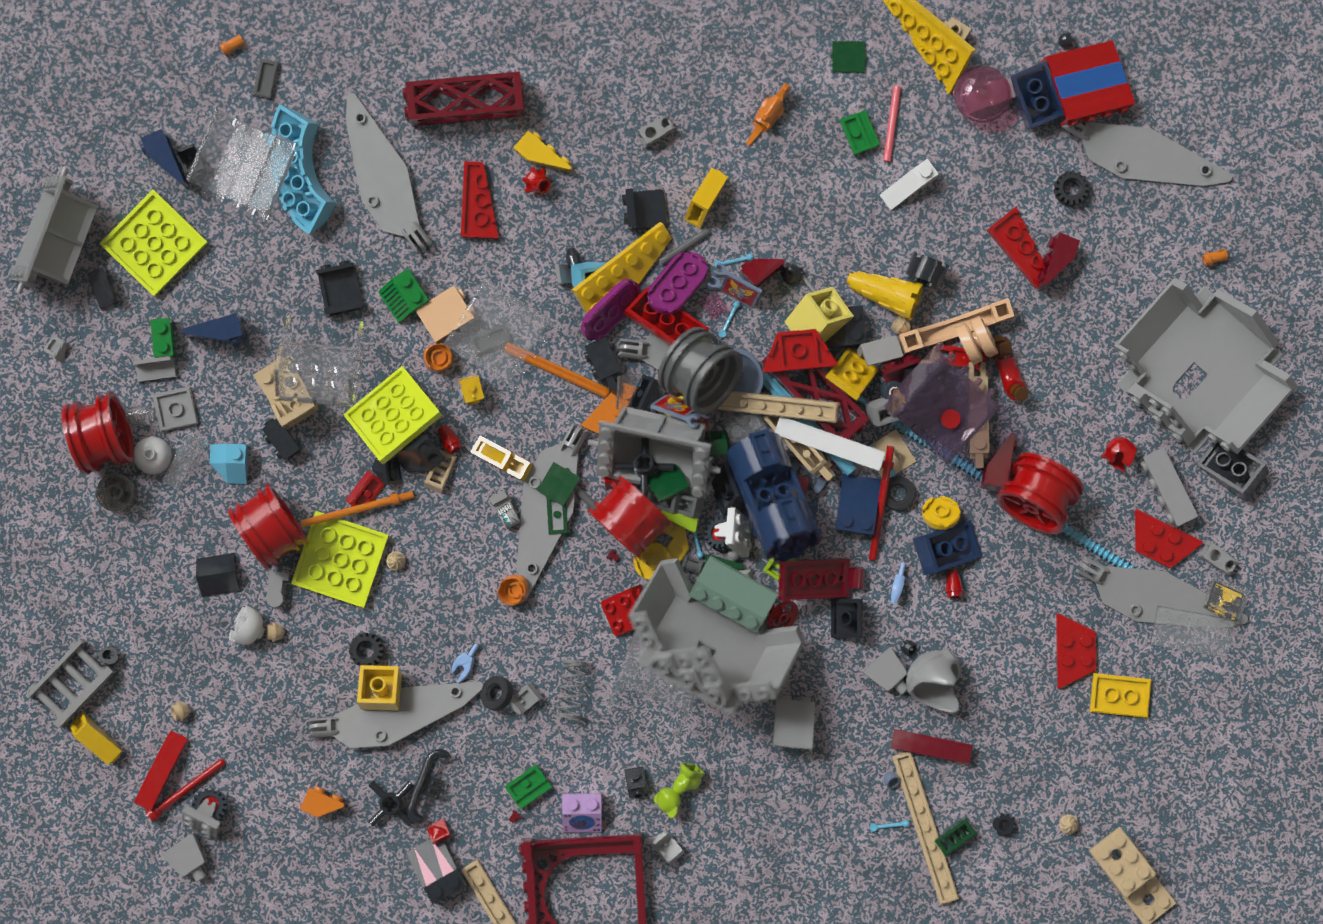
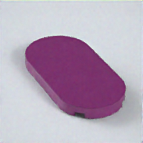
(677, 283)
(609, 310)

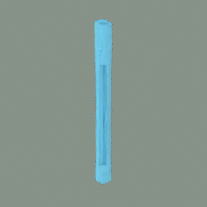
(776, 389)

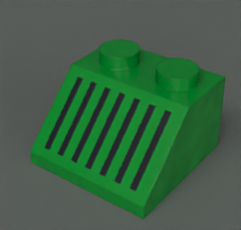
(403, 295)

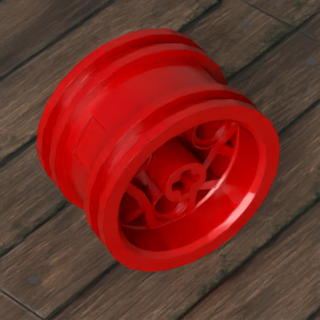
(630, 517)
(267, 526)

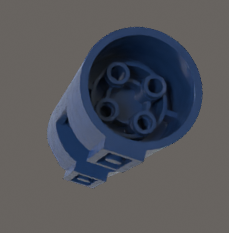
(773, 496)

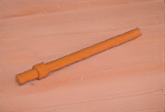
(394, 499)

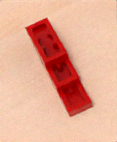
(160, 770)

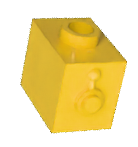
(471, 389)

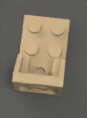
(286, 412)

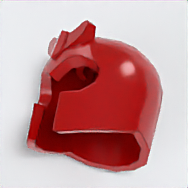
(1120, 452)

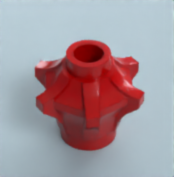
(536, 181)

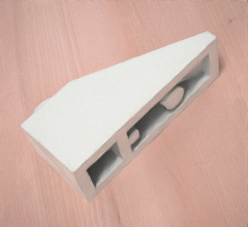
(909, 184)

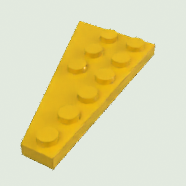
(933, 40)
(628, 264)

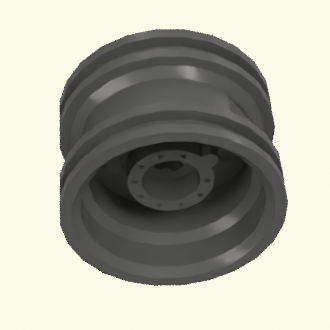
(700, 370)

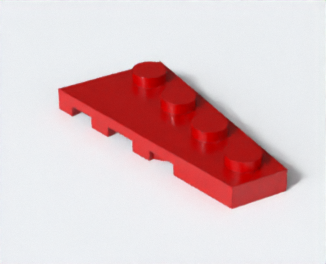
(1017, 244)

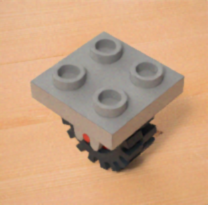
(206, 812)

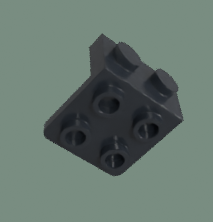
(644, 208)

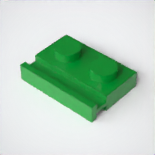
(859, 132)
(528, 786)

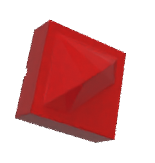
(438, 831)

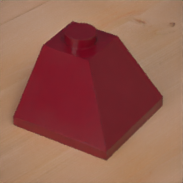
(760, 270)

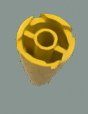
(890, 293)

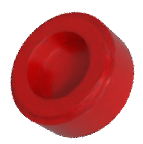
(950, 418)

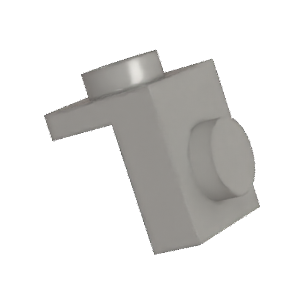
(524, 699)
(667, 847)

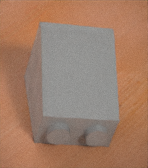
(793, 722)

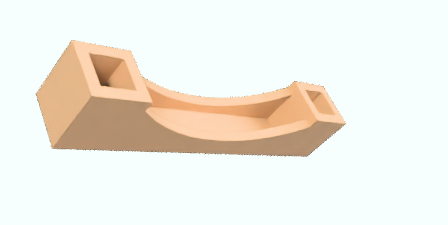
(946, 330)

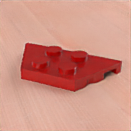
(798, 351)
(1161, 541)
(1073, 650)

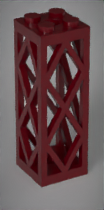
(434, 116)
(836, 395)

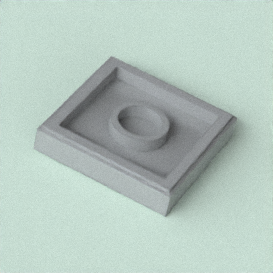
(175, 409)

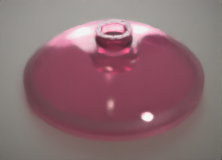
(973, 103)

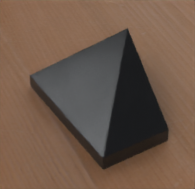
(388, 472)

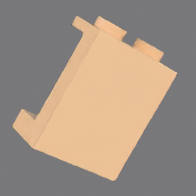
(443, 313)

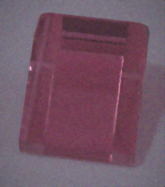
(713, 306)

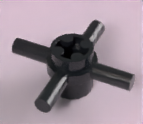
(644, 474)
(383, 803)

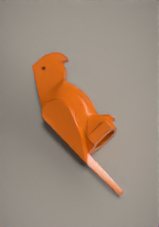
(769, 113)

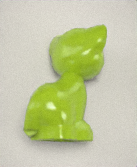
(688, 780)

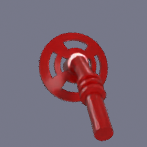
(781, 616)

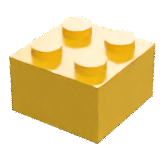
(379, 687)

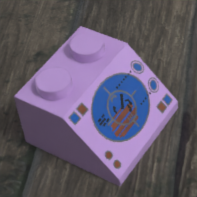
(582, 812)

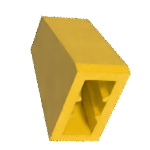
(705, 197)
(95, 739)

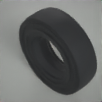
(909, 497)
(505, 697)

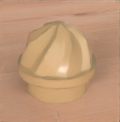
(900, 325)
(396, 561)
(274, 632)
(180, 711)
(1068, 824)

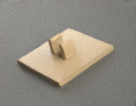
(902, 456)

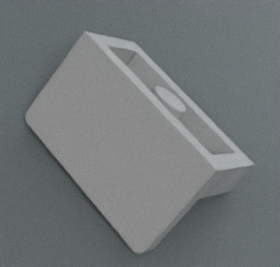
(880, 351)
(155, 368)

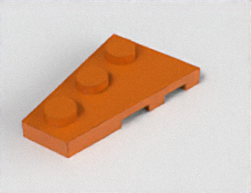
(604, 412)

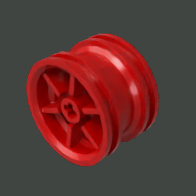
(97, 433)
(1040, 493)

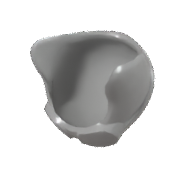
(933, 680)

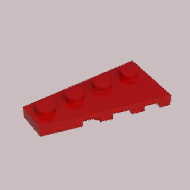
(477, 208)

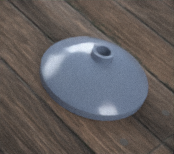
(752, 374)

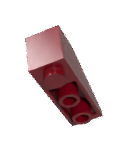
(1061, 252)
(999, 467)

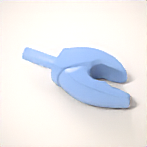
(898, 584)
(465, 660)

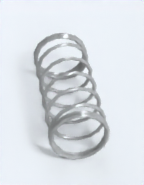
(572, 663)

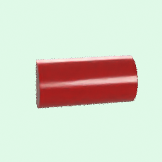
(663, 326)

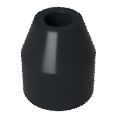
(573, 257)

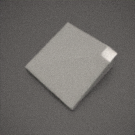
(56, 348)

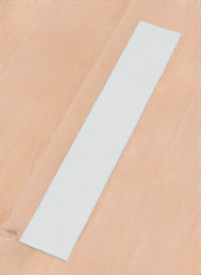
(829, 443)

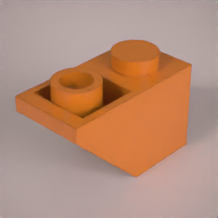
(319, 803)

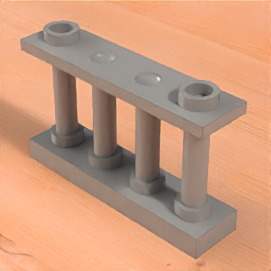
(76, 702)

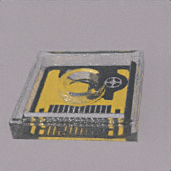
(1226, 599)

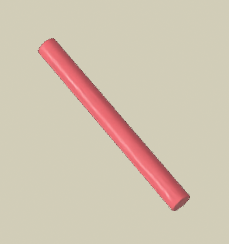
(892, 123)

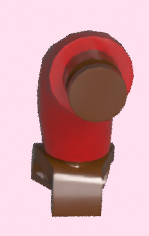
(1009, 371)

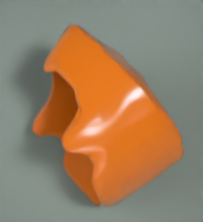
(438, 357)
(513, 590)

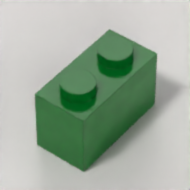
(163, 337)

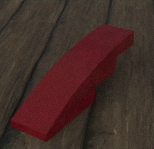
(931, 746)

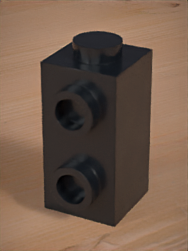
(282, 440)

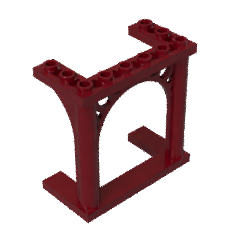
(535, 849)

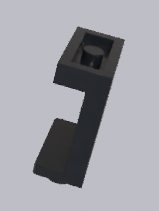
(340, 288)

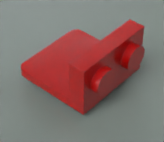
(619, 607)

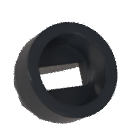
(1065, 40)
(908, 648)

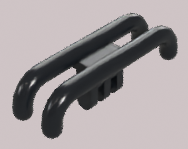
(425, 785)

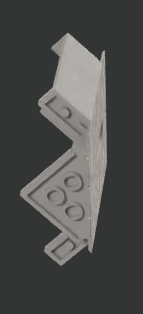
(1227, 344)
(745, 662)

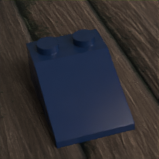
(1036, 95)
(160, 150)
(220, 330)
(857, 504)
(947, 547)

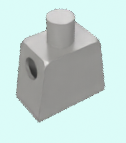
(887, 672)
(187, 857)

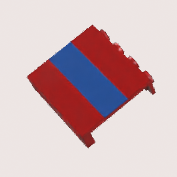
(1090, 83)

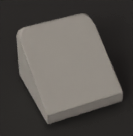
(563, 274)

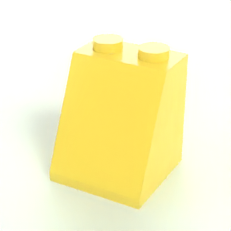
(820, 311)

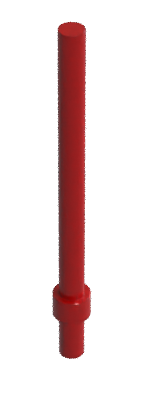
(887, 466)

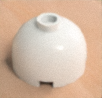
(152, 455)
(247, 626)

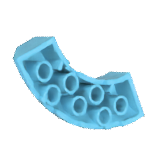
(301, 190)

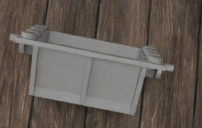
(53, 235)
(669, 442)

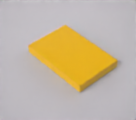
(852, 373)
(1120, 695)

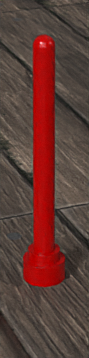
(156, 812)

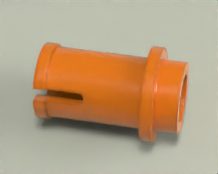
(231, 45)
(1214, 257)

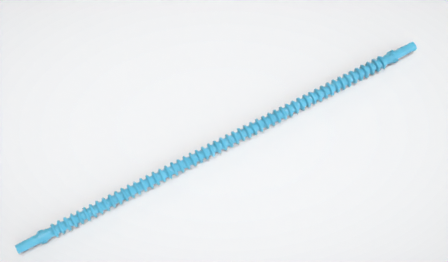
(978, 474)

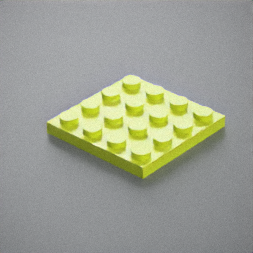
(153, 243)
(392, 415)
(340, 560)

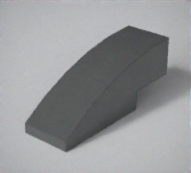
(680, 504)

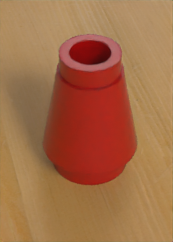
(449, 440)
(953, 585)

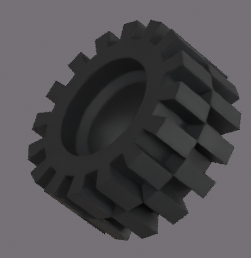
(1071, 177)
(369, 638)

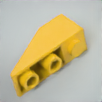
(537, 153)

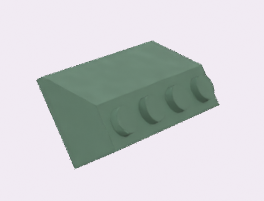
(733, 594)

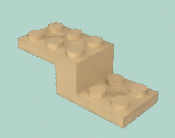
(1132, 876)

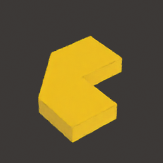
(679, 545)

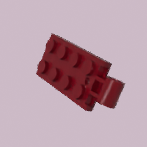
(818, 579)

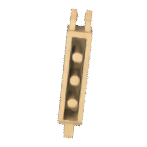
(979, 445)
(813, 459)

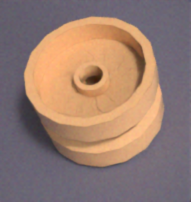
(976, 340)

